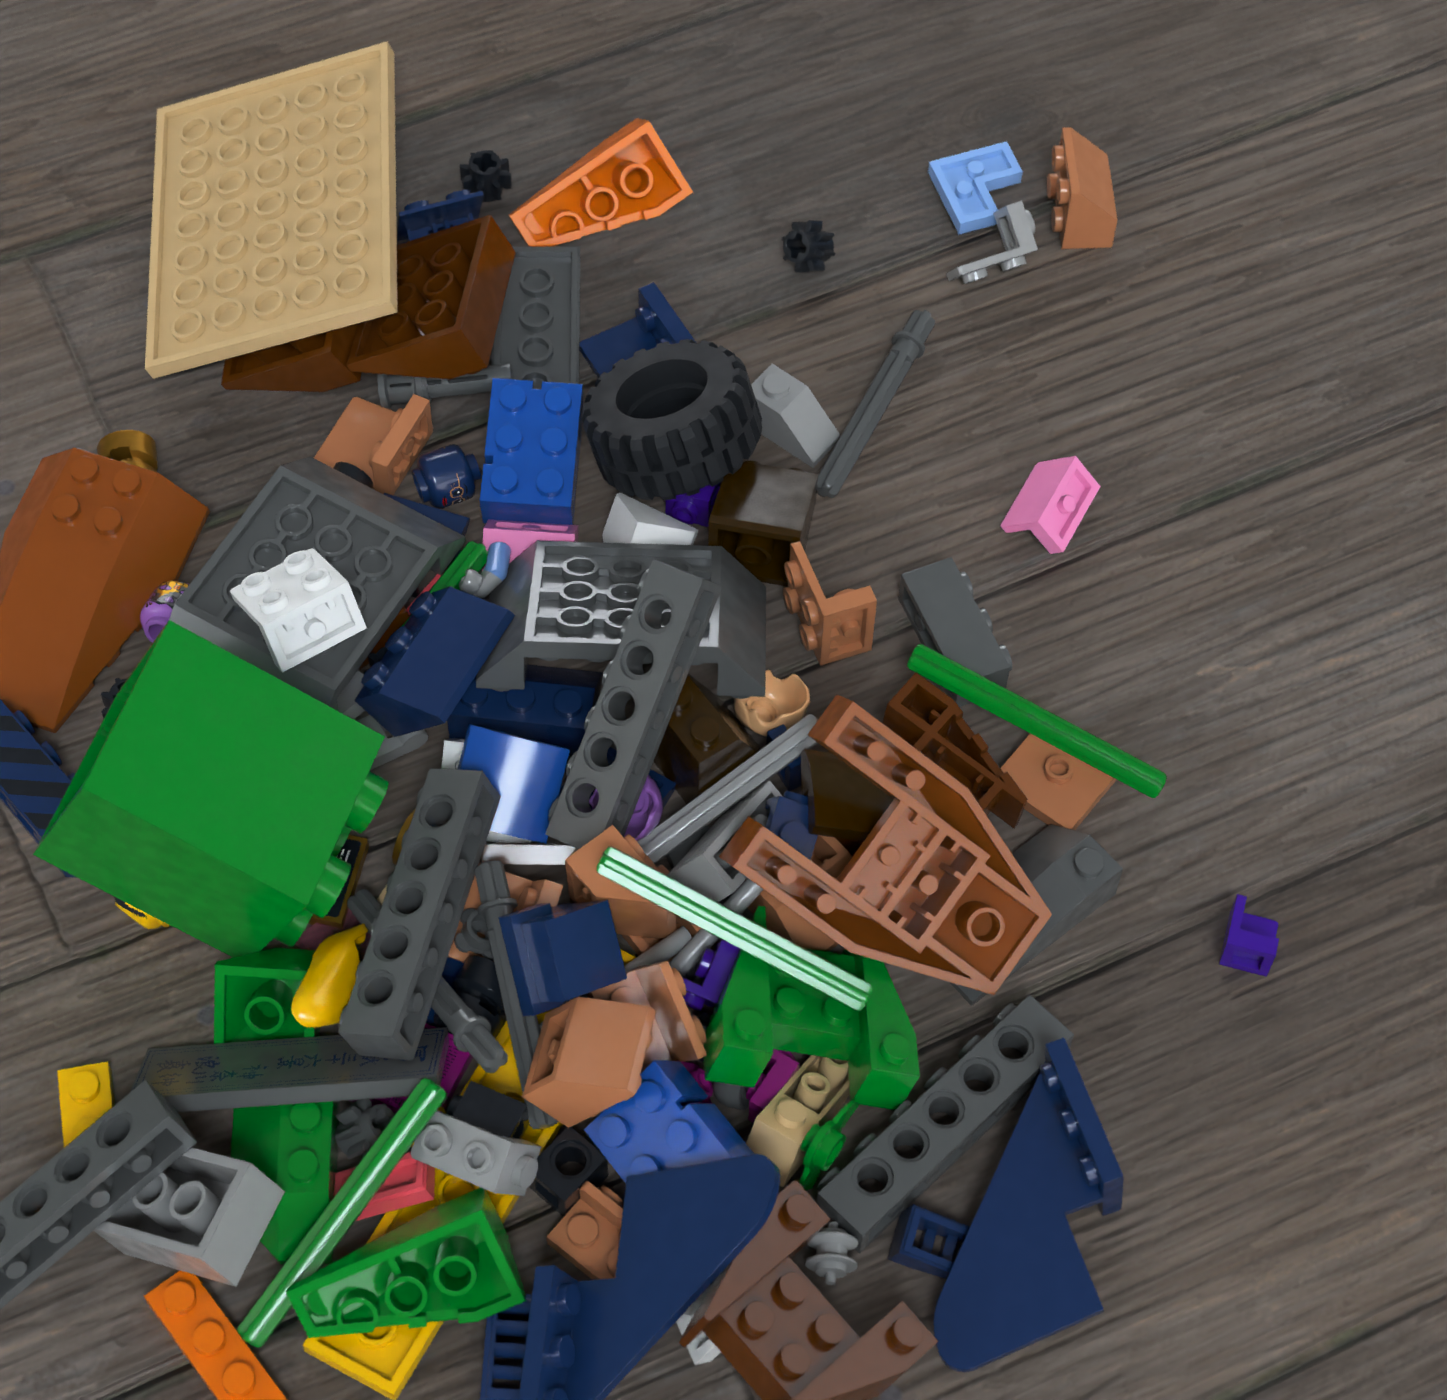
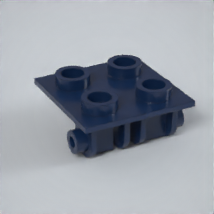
(425, 218)

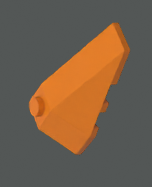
(609, 187)

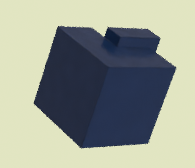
(561, 952)

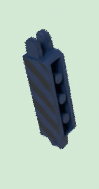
(29, 775)

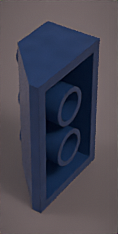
(432, 660)
(546, 711)

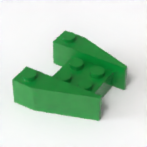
(773, 1010)

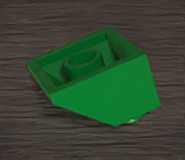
(256, 996)

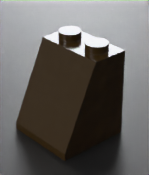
(760, 516)
(701, 741)

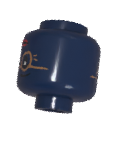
(446, 476)

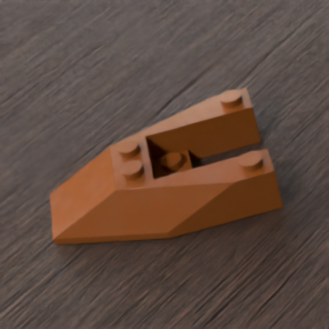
(928, 881)

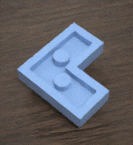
(966, 180)

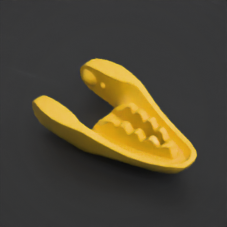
(329, 979)

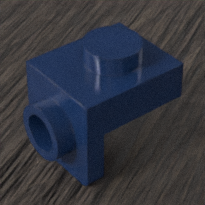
(790, 821)

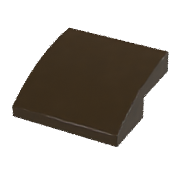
(839, 797)

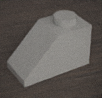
(793, 416)

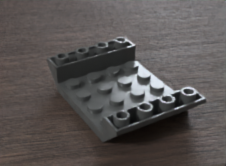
(357, 530)
(578, 594)

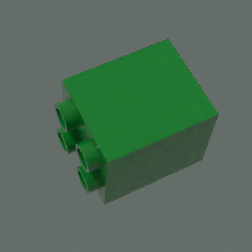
(217, 798)

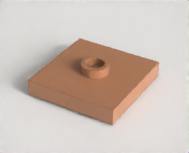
(1056, 783)

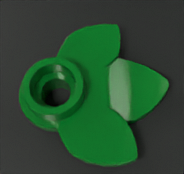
(824, 1144)

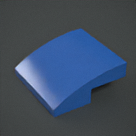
(523, 774)

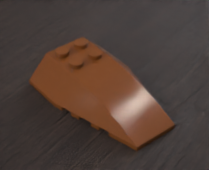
(79, 570)

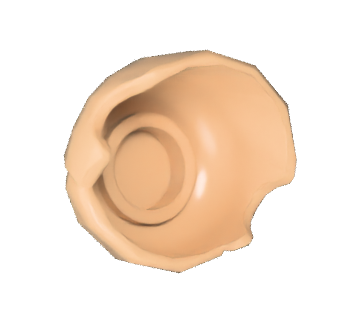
(783, 703)

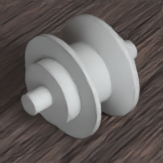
(831, 1253)

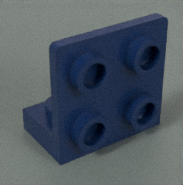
(653, 325)

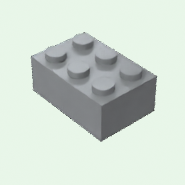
(197, 1216)

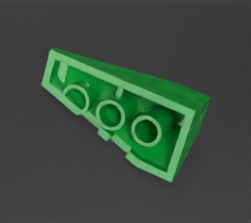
(428, 1270)

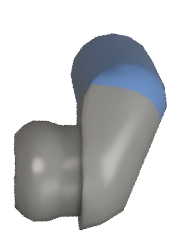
(491, 576)

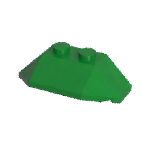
(299, 1154)

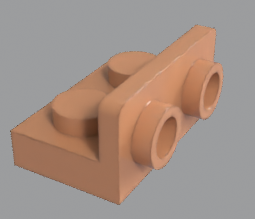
(591, 1232)

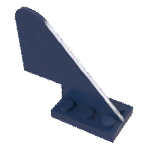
(673, 1244)
(1020, 1261)

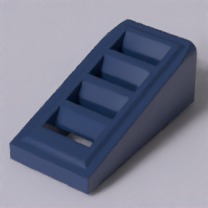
(931, 1224)
(495, 1349)

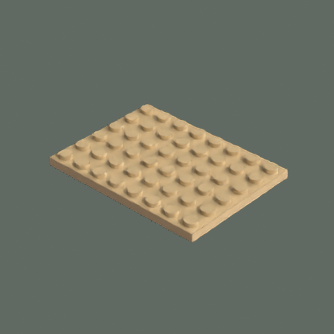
(273, 211)

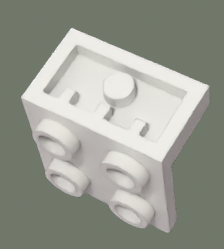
(300, 607)

